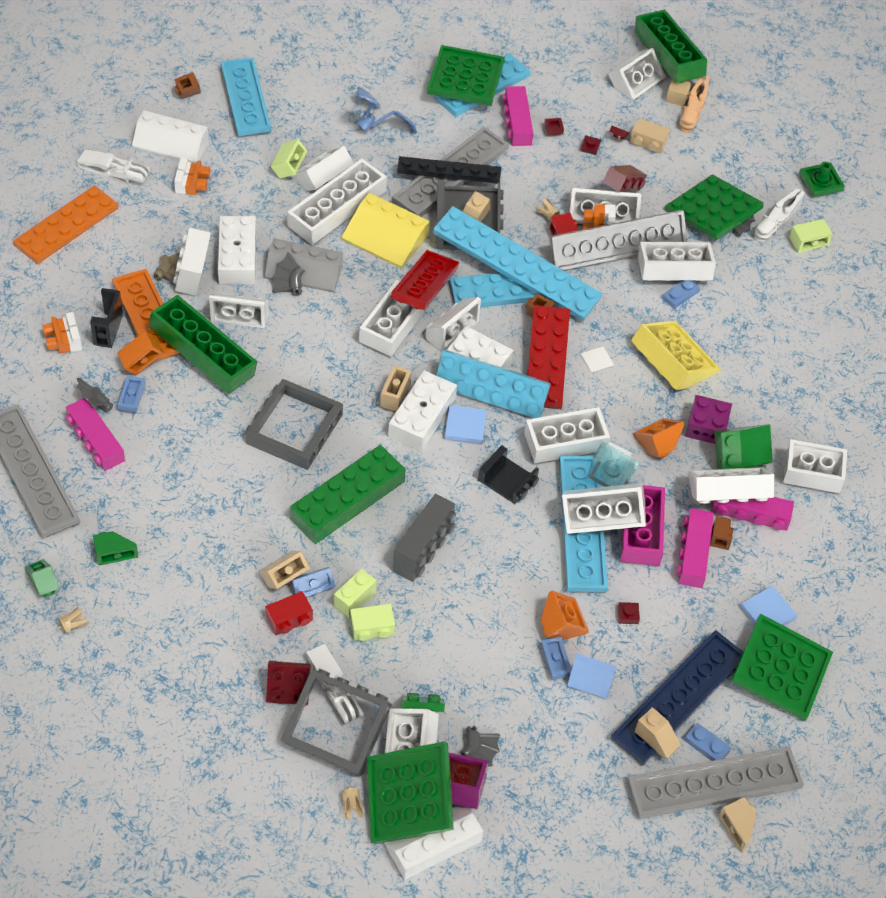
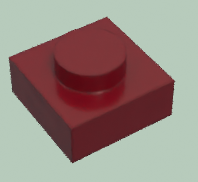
(554, 126)
(619, 133)
(590, 145)
(628, 613)

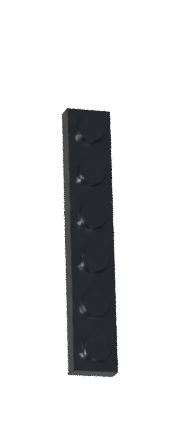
(449, 169)

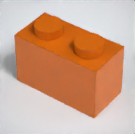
(140, 352)

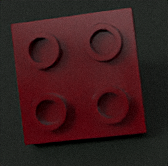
(286, 681)

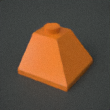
(660, 437)
(562, 617)

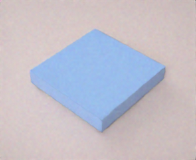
(465, 424)
(769, 604)
(591, 676)

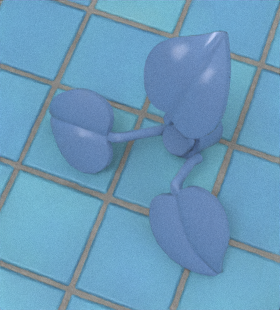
(367, 119)

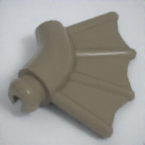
(167, 267)

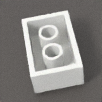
(191, 261)
(482, 348)

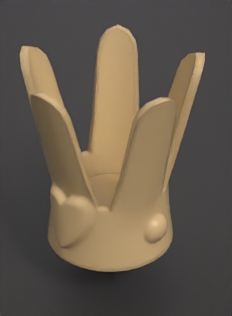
(548, 210)
(69, 620)
(352, 800)

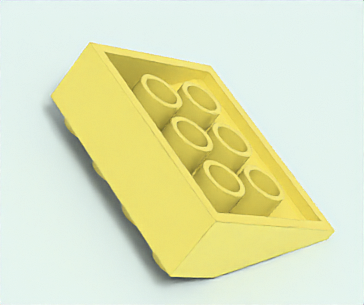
(386, 230)
(674, 354)

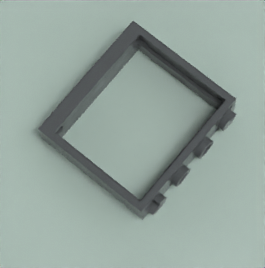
(281, 450)
(359, 691)

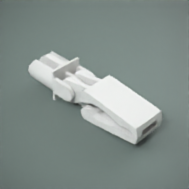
(109, 165)
(778, 216)
(342, 701)

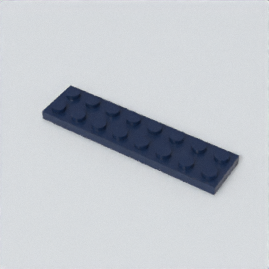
(682, 692)

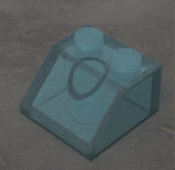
(611, 466)

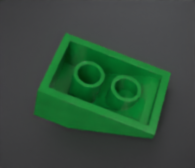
(743, 446)

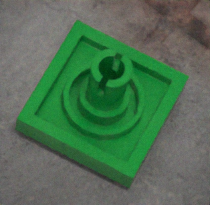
(821, 179)
(414, 701)

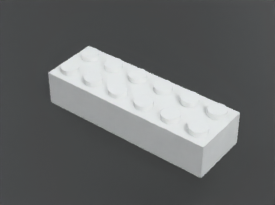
(335, 201)

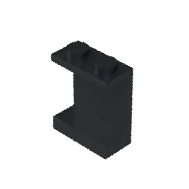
(105, 329)
(507, 477)

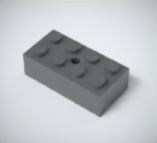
(424, 538)

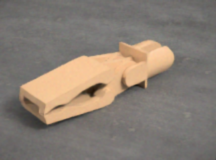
(695, 105)

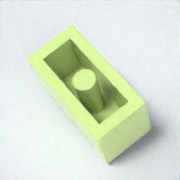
(288, 158)
(810, 235)
(355, 592)
(372, 622)

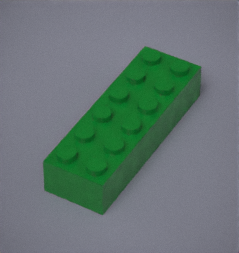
(671, 45)
(202, 344)
(347, 494)

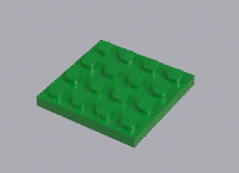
(466, 75)
(715, 206)
(782, 667)
(410, 793)

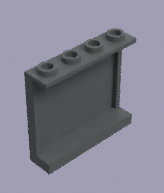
(458, 197)

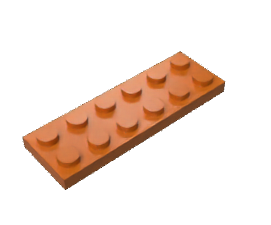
(65, 224)
(139, 300)

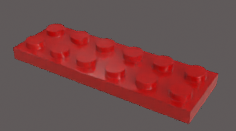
(425, 280)
(549, 350)

